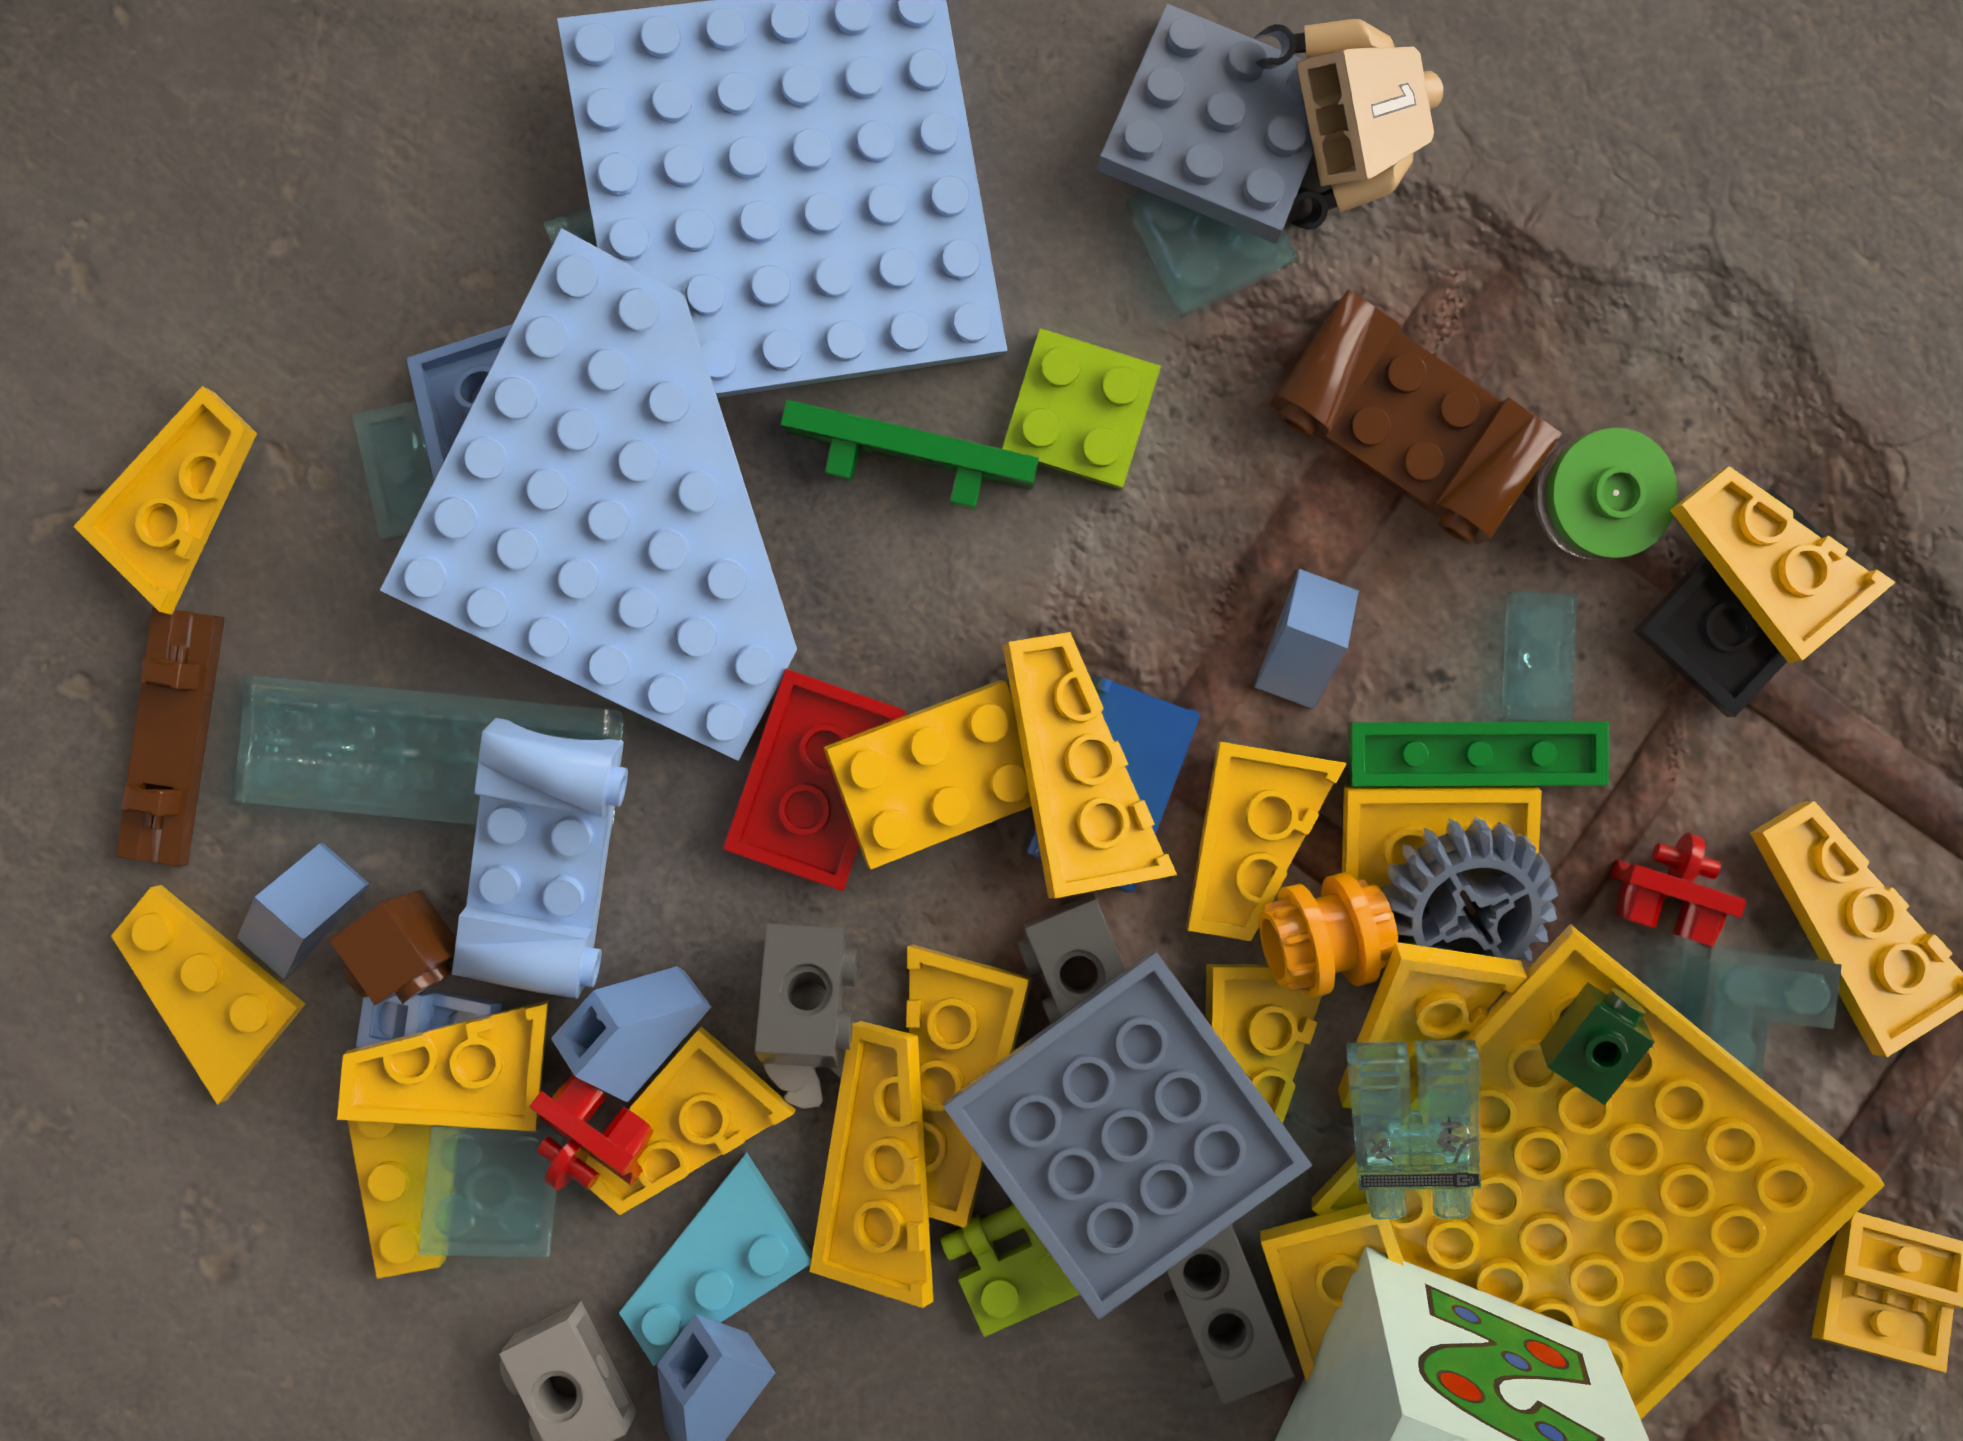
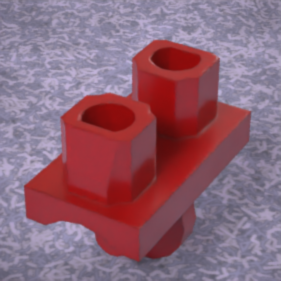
(1702, 907)
(614, 1149)

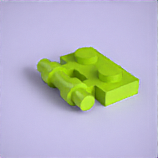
(1010, 1284)

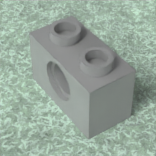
(570, 1348)

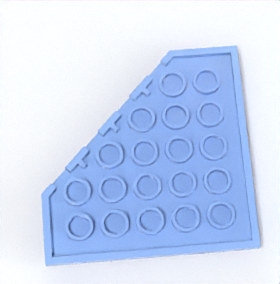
(606, 510)

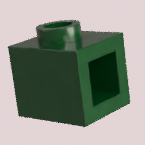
(1597, 1041)

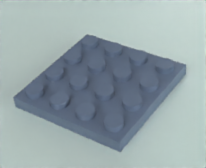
(1126, 1134)

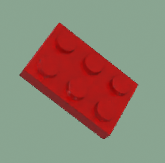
(791, 801)

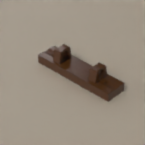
(170, 737)

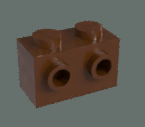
(396, 949)

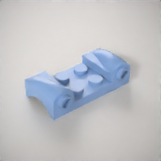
(538, 860)

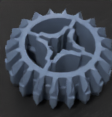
(1507, 890)

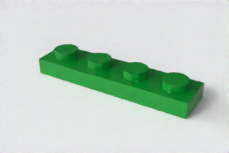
(1478, 753)

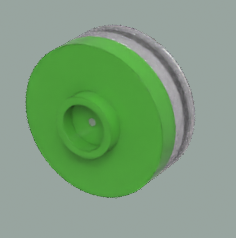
(1606, 494)

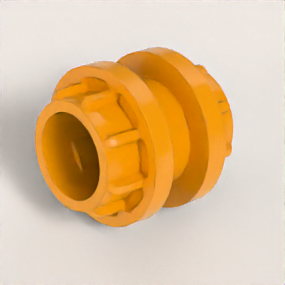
(1314, 938)

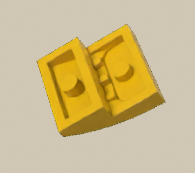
(1891, 1292)

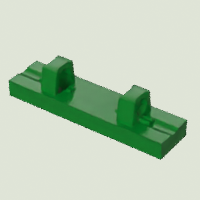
(854, 433)

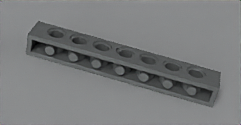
(1252, 1353)

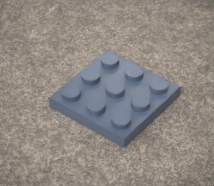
(1213, 126)

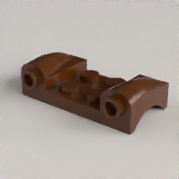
(1414, 420)

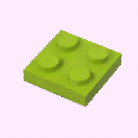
(1081, 408)

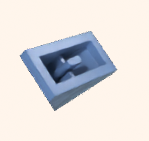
(1308, 639)
(300, 909)

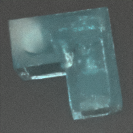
(1740, 989)

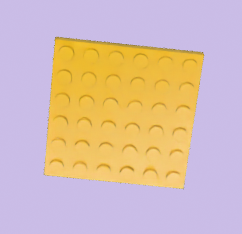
(1636, 1213)

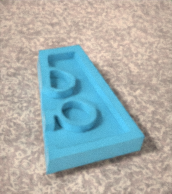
(719, 1263)

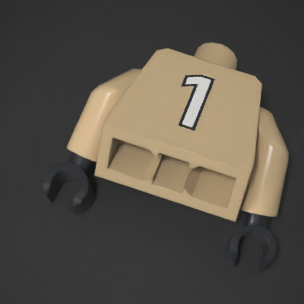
(1362, 109)

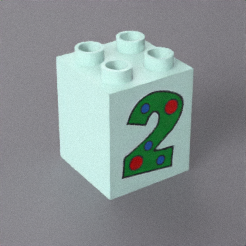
(1454, 1364)

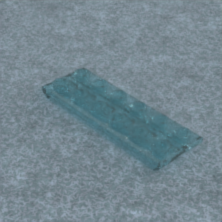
(383, 746)

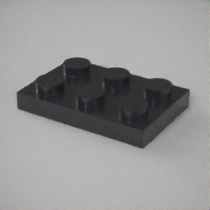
(1713, 636)

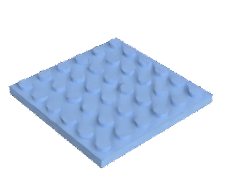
(790, 181)

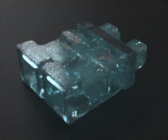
(1419, 1147)

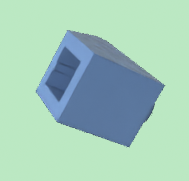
(630, 1030)
(710, 1380)

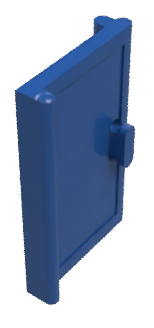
(1153, 741)

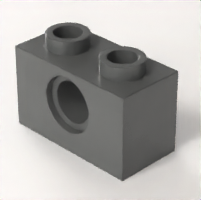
(791, 959)

